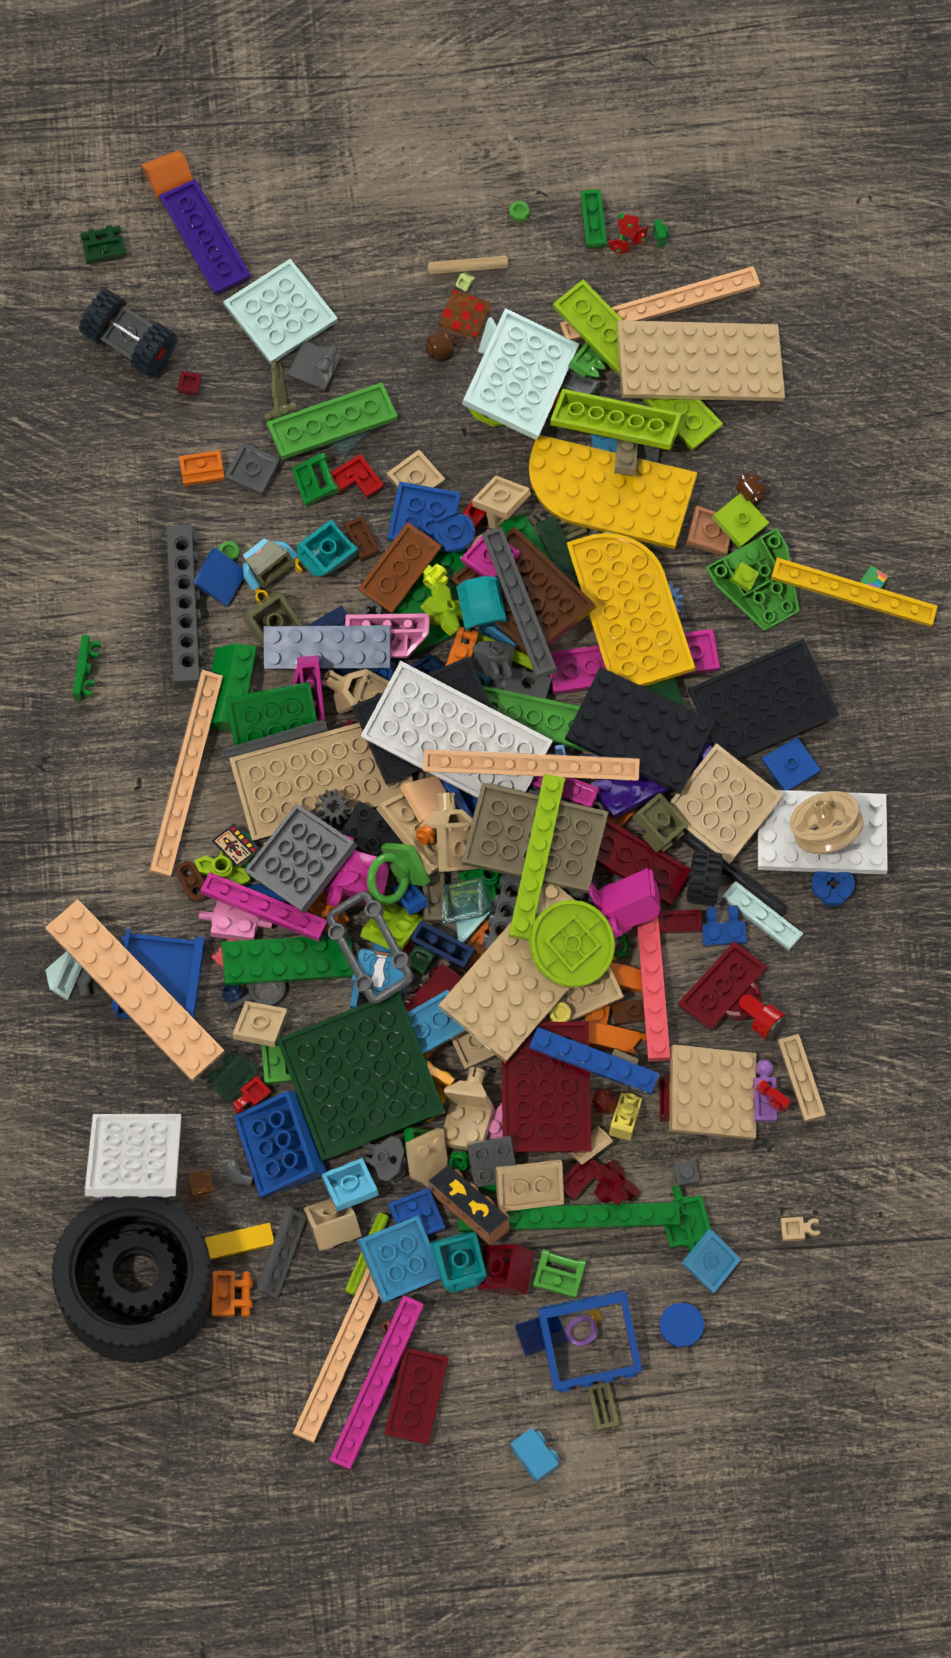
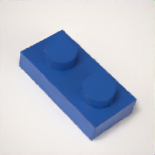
(413, 900)

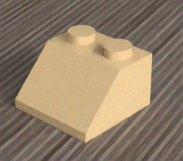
(331, 1226)

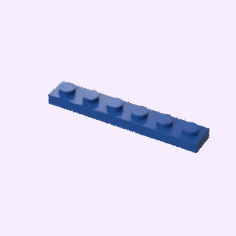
(594, 1061)

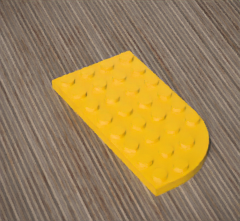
(583, 490)
(633, 609)

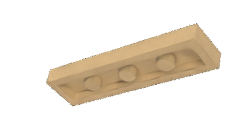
(801, 1078)

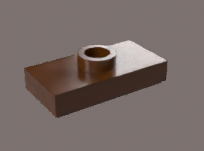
(362, 538)
(628, 1012)

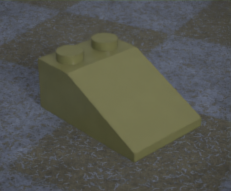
(269, 612)

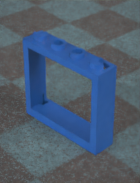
(580, 1305)

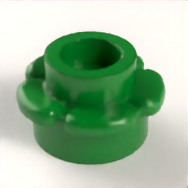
(455, 1163)

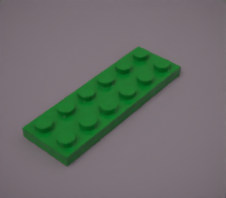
(283, 960)

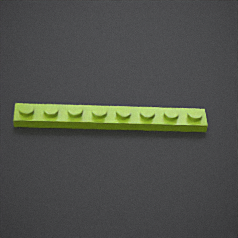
(537, 856)

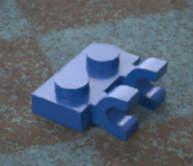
(723, 933)

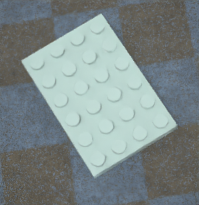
(520, 374)

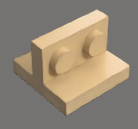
(500, 500)

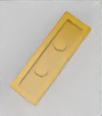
(239, 1241)

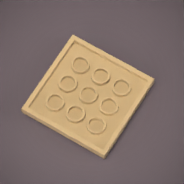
(725, 803)
(712, 1092)

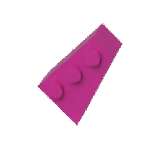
(306, 670)

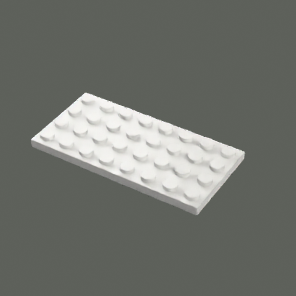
(428, 714)

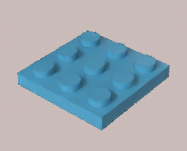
(399, 1258)

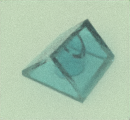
(465, 900)

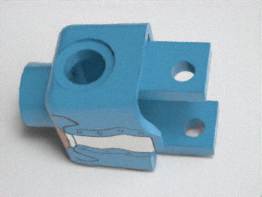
(379, 967)

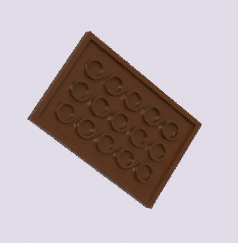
(552, 594)

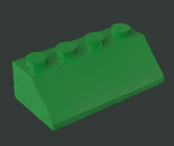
(237, 667)

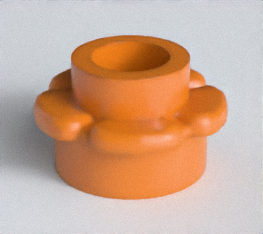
(425, 835)

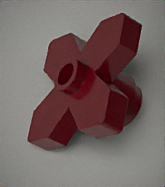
(613, 1184)

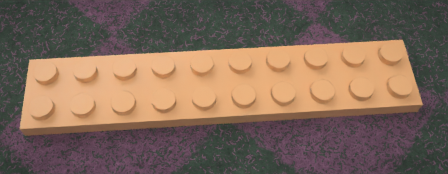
(135, 990)

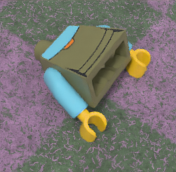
(266, 562)

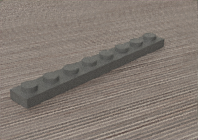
(519, 603)

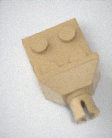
(353, 687)
(452, 833)
(468, 1112)

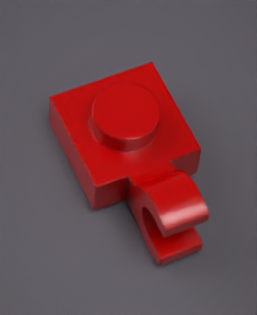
(253, 1093)

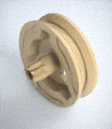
(824, 812)

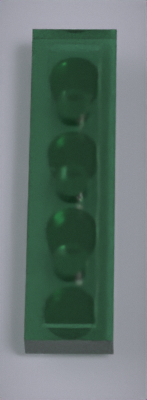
(557, 547)

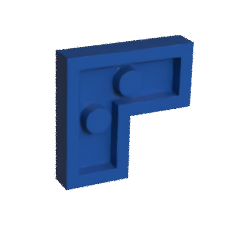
(419, 1204)

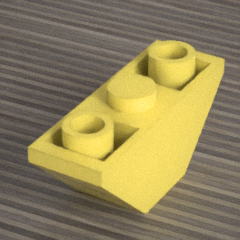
(625, 1116)

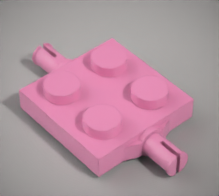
(233, 923)

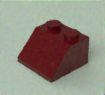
(507, 1269)

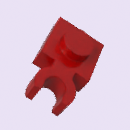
(776, 1099)

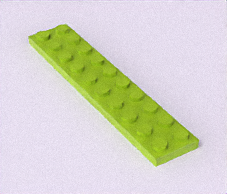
(597, 326)

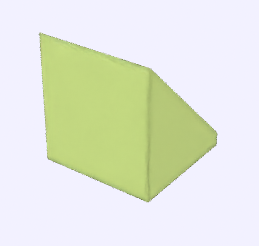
(465, 281)

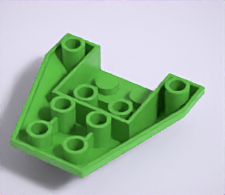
(768, 599)

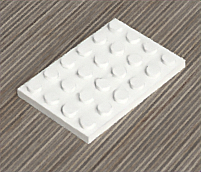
(864, 855)
(133, 1155)

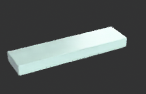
(762, 916)

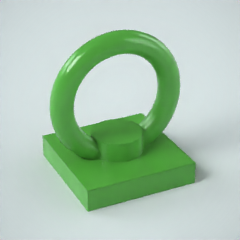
(405, 867)

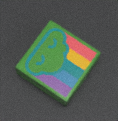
(874, 578)

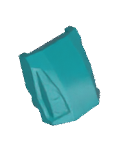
(481, 602)

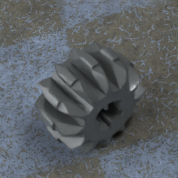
(338, 812)

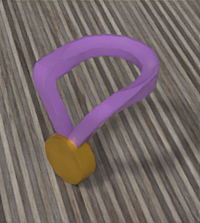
(593, 1316)

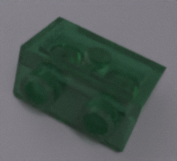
(231, 1076)

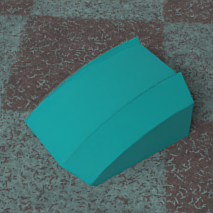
(326, 550)
(459, 1261)

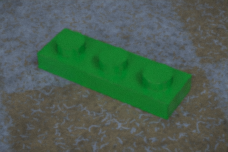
(593, 218)

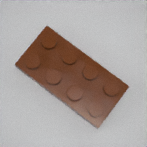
(399, 568)

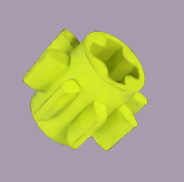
(433, 575)

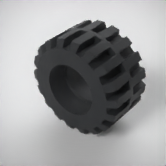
(704, 878)

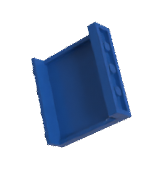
(172, 963)

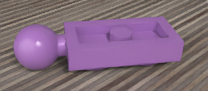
(762, 1109)

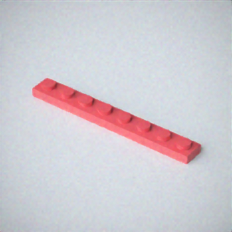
(653, 991)

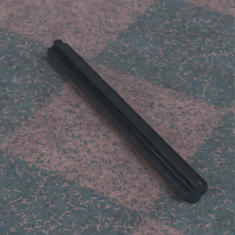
(737, 875)

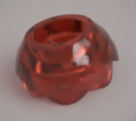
(603, 1102)

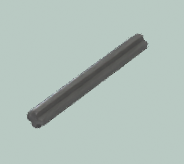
(276, 739)

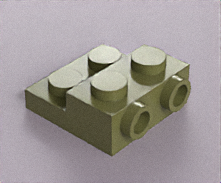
(660, 823)

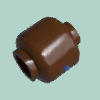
(440, 345)
(751, 487)

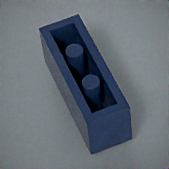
(444, 946)

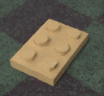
(529, 1185)

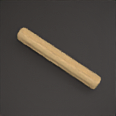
(468, 264)

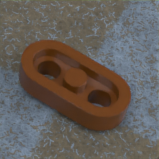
(190, 883)

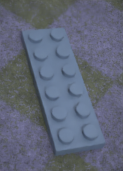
(335, 645)

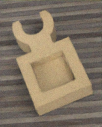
(795, 1229)

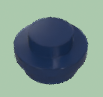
(232, 993)

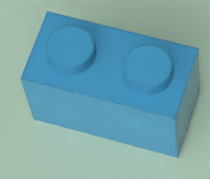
(534, 1455)

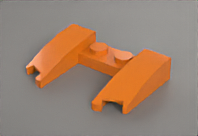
(611, 1037)

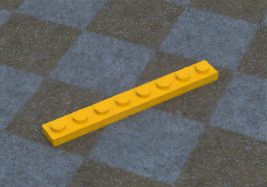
(854, 592)

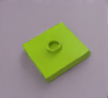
(740, 520)

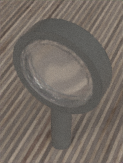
(262, 993)

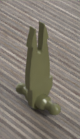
(281, 407)

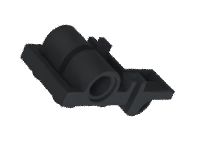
(369, 830)

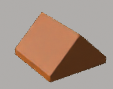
(167, 172)

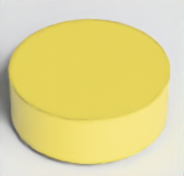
(560, 1012)

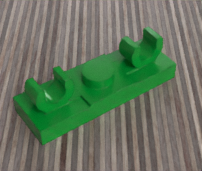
(84, 668)

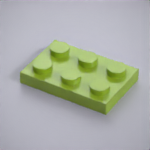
(399, 923)

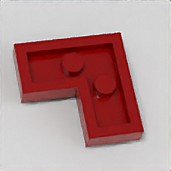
(360, 473)

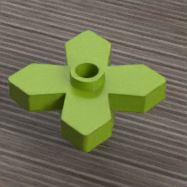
(443, 609)
(229, 871)

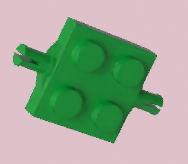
(693, 1221)

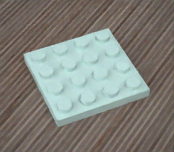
(280, 311)

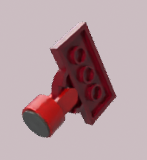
(731, 992)

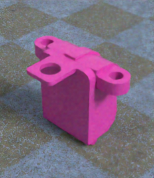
(353, 878)
(628, 901)

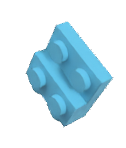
(349, 1184)

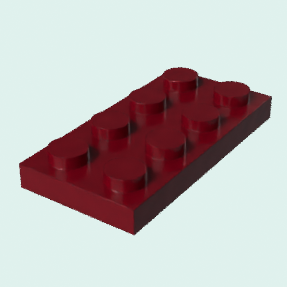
(416, 1396)

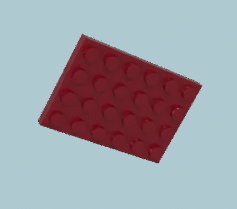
(546, 1098)

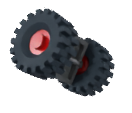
(128, 333)

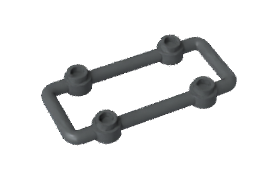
(400, 960)

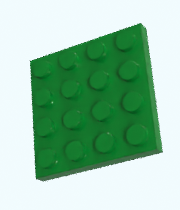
(270, 711)

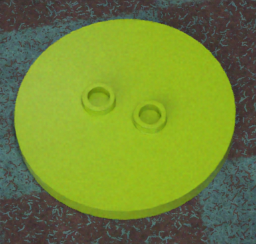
(571, 943)

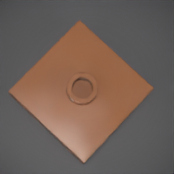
(706, 534)

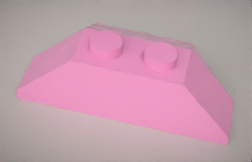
(406, 629)

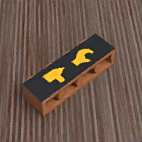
(469, 1204)

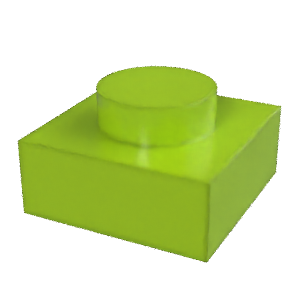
(744, 576)

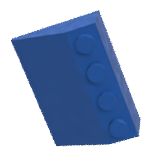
(279, 1144)

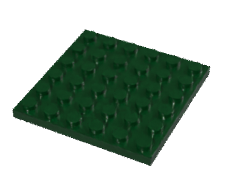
(360, 1076)

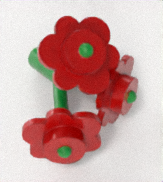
(630, 227)

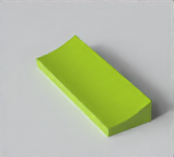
(616, 419)

